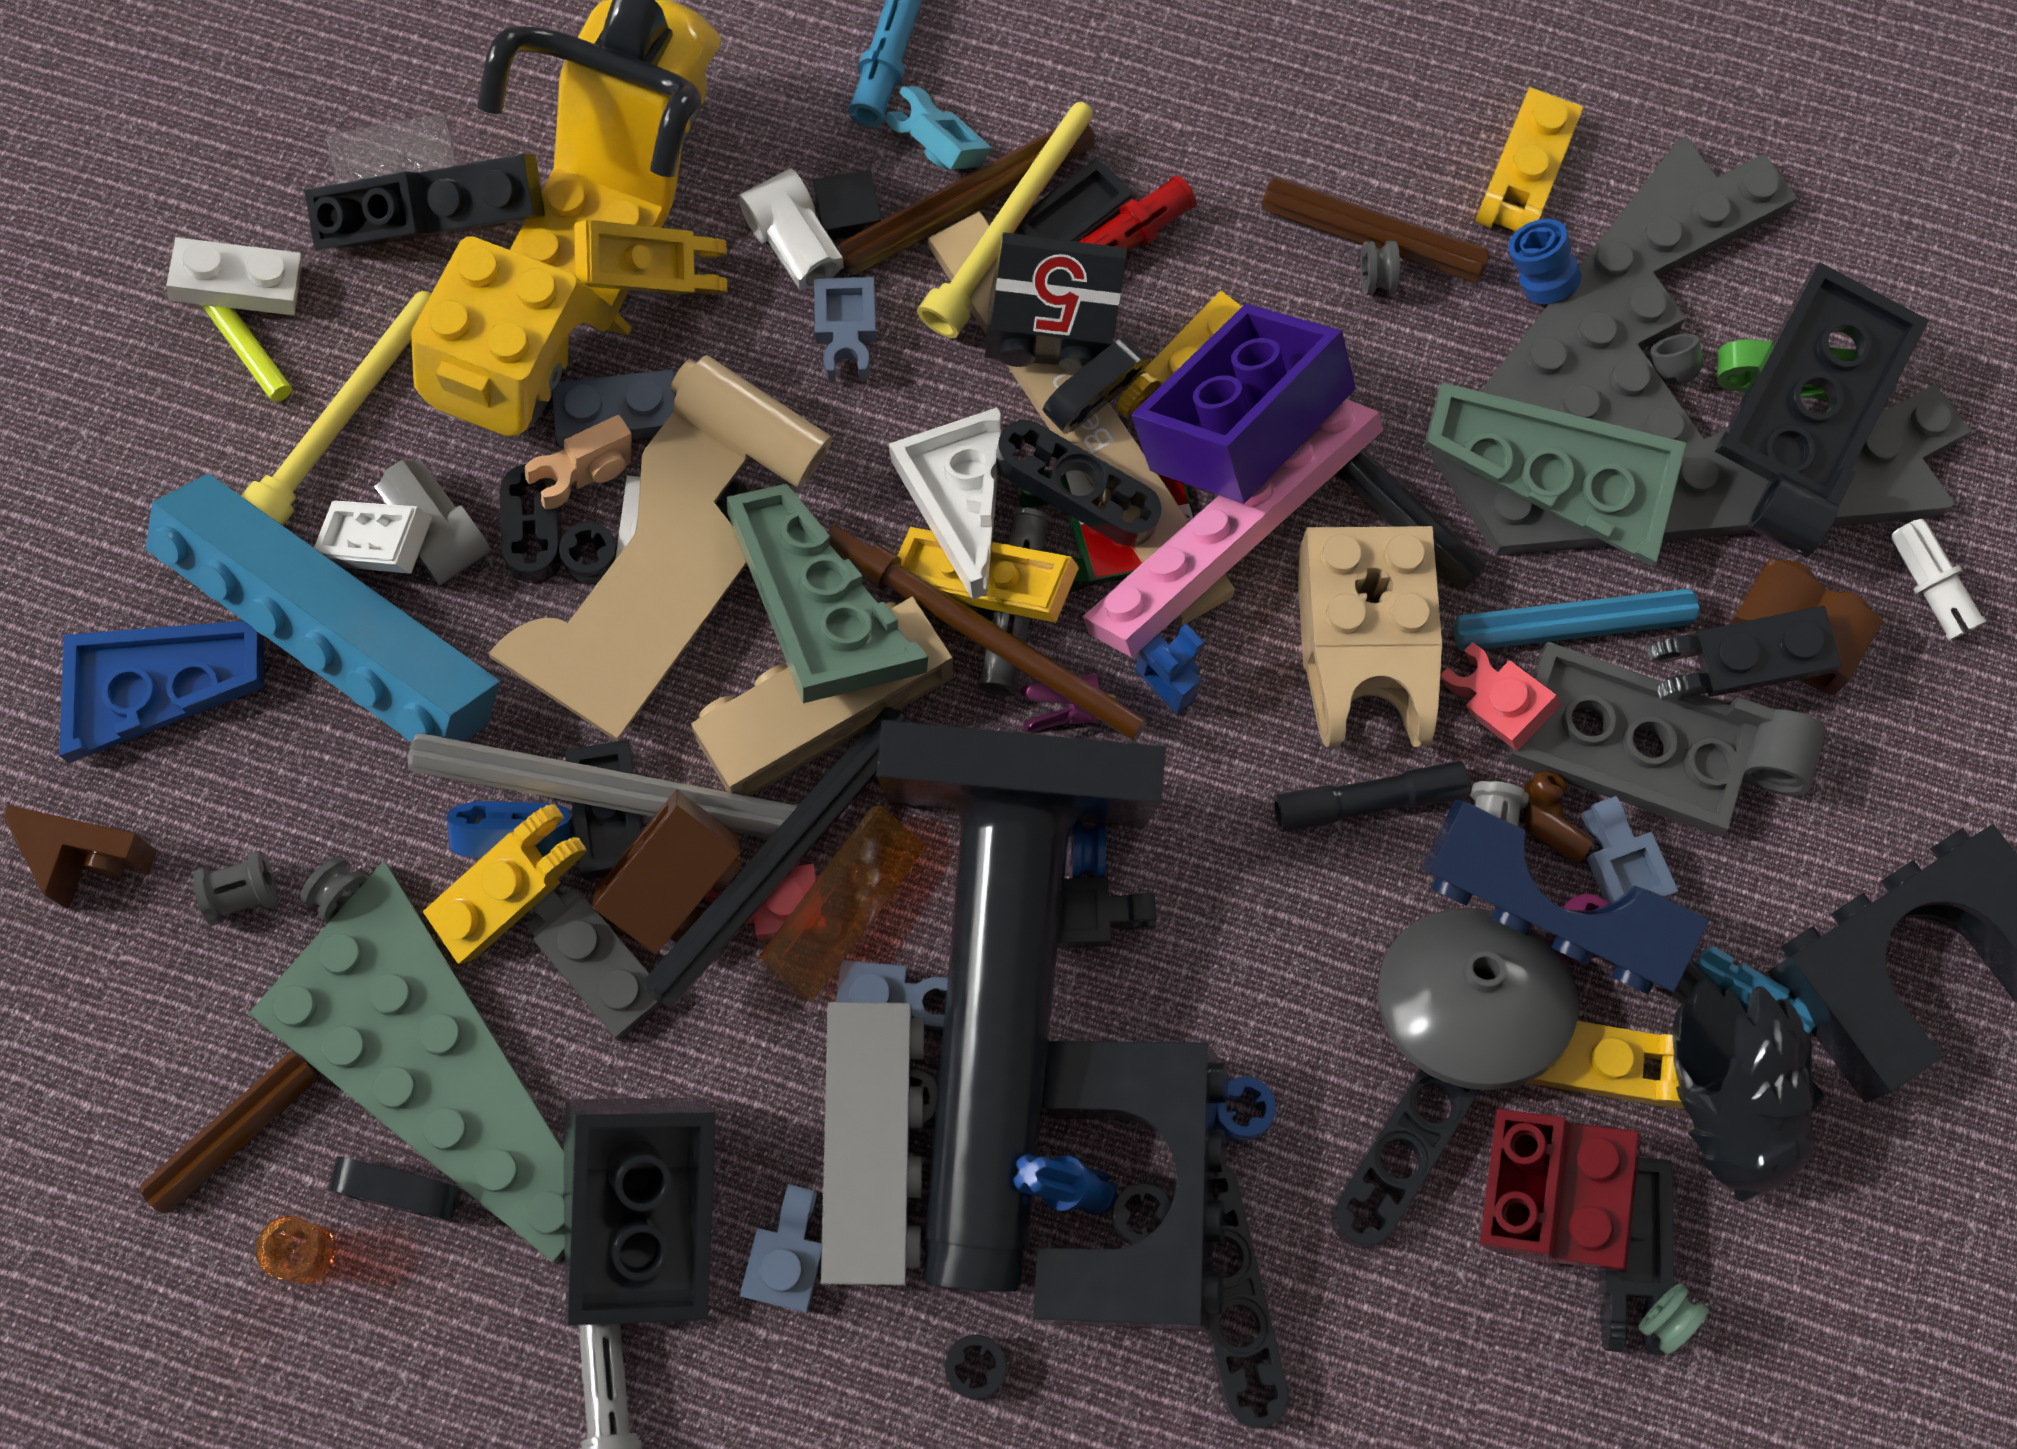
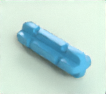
(1744, 978)

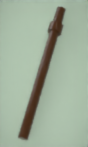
(885, 570)

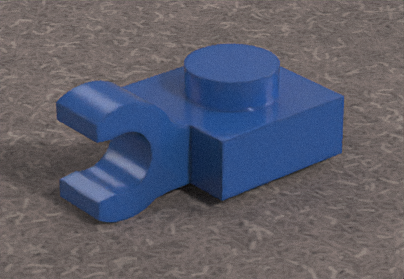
(1171, 668)

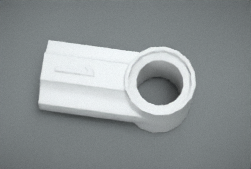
(786, 218)

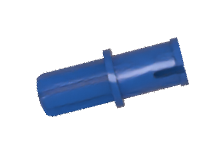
(1066, 1184)

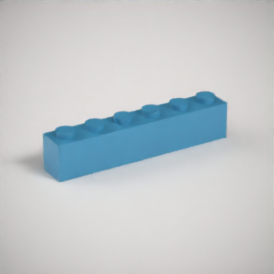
(319, 612)

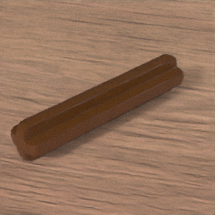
(228, 1133)

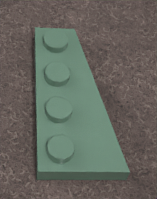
(1575, 467)

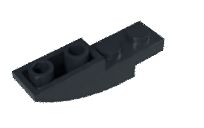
(425, 203)

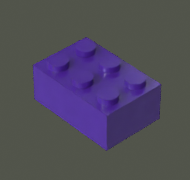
(1244, 402)

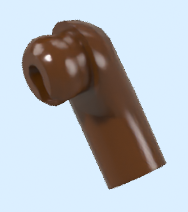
(1546, 817)

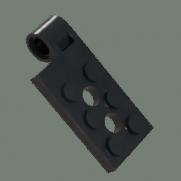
(1806, 452)

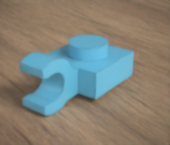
(943, 134)

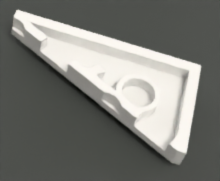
(955, 488)

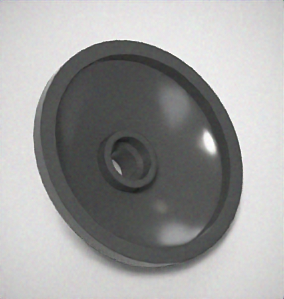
(1471, 1027)

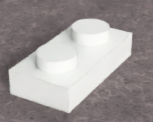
(234, 276)

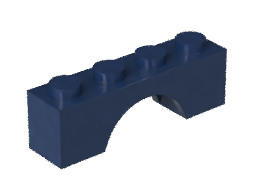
(1637, 932)

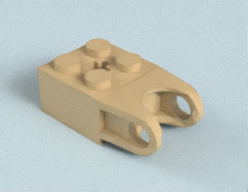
(1368, 647)

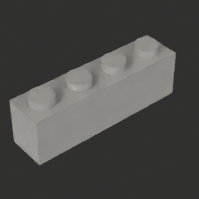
(868, 1144)

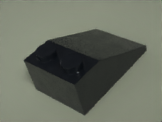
(637, 1209)

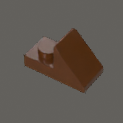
(63, 847)

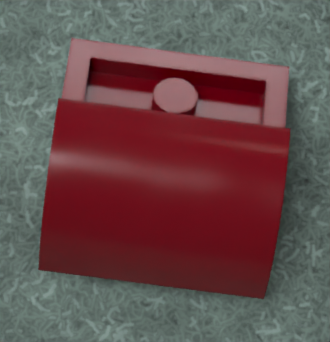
(1560, 1191)

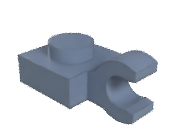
(1623, 858)
(783, 1262)

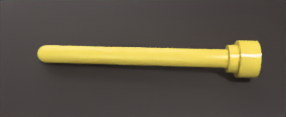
(947, 308)
(275, 493)

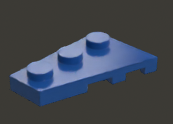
(149, 678)

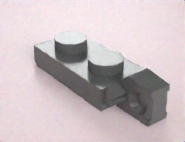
(593, 961)

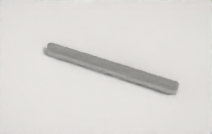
(587, 783)

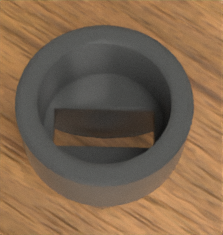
(1678, 358)

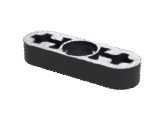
(1029, 476)

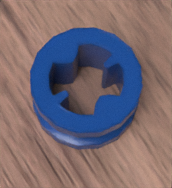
(1088, 850)
(1255, 1126)

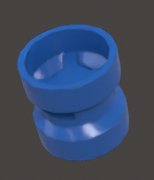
(1545, 261)

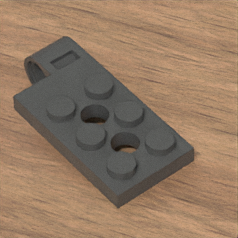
(1704, 743)

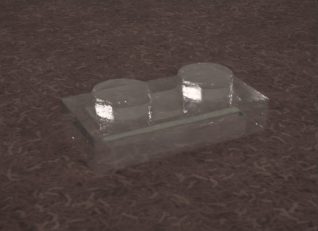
(392, 148)

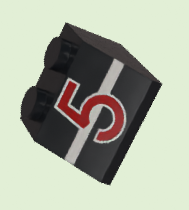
(1053, 301)

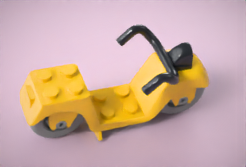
(504, 317)

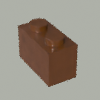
(668, 873)

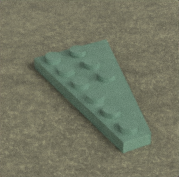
(408, 1044)

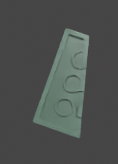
(816, 602)

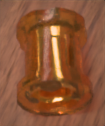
(275, 1248)

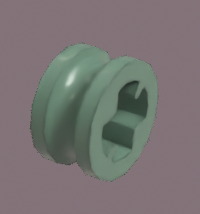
(1674, 1318)

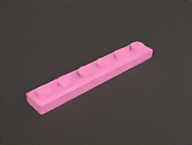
(1224, 535)

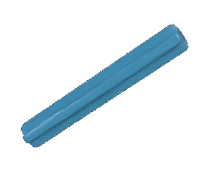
(1576, 619)

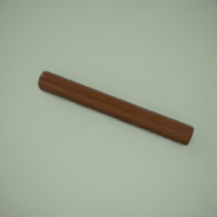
(948, 205)

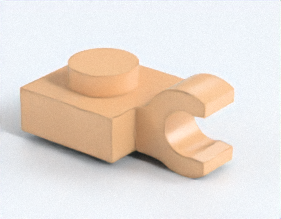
(587, 457)

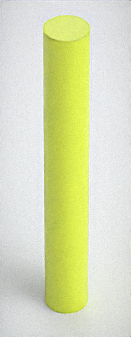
(250, 352)

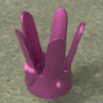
(1071, 714)

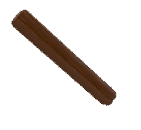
(1365, 224)

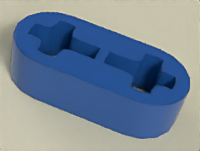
(482, 824)

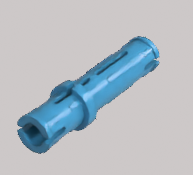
(882, 64)

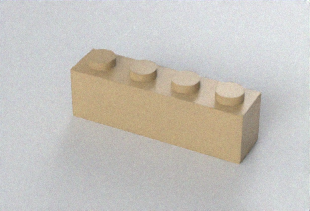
(773, 733)

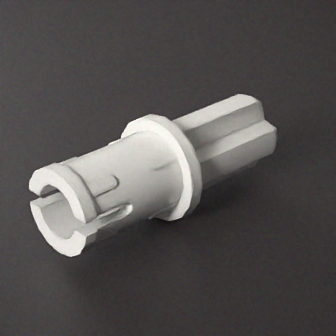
(1936, 578)

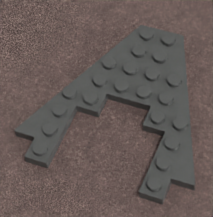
(1590, 363)

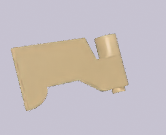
(679, 557)

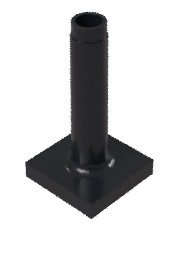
(1016, 818)

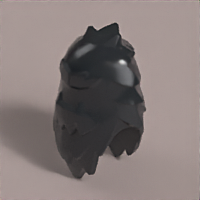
(1745, 1086)

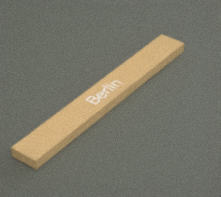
(1100, 435)

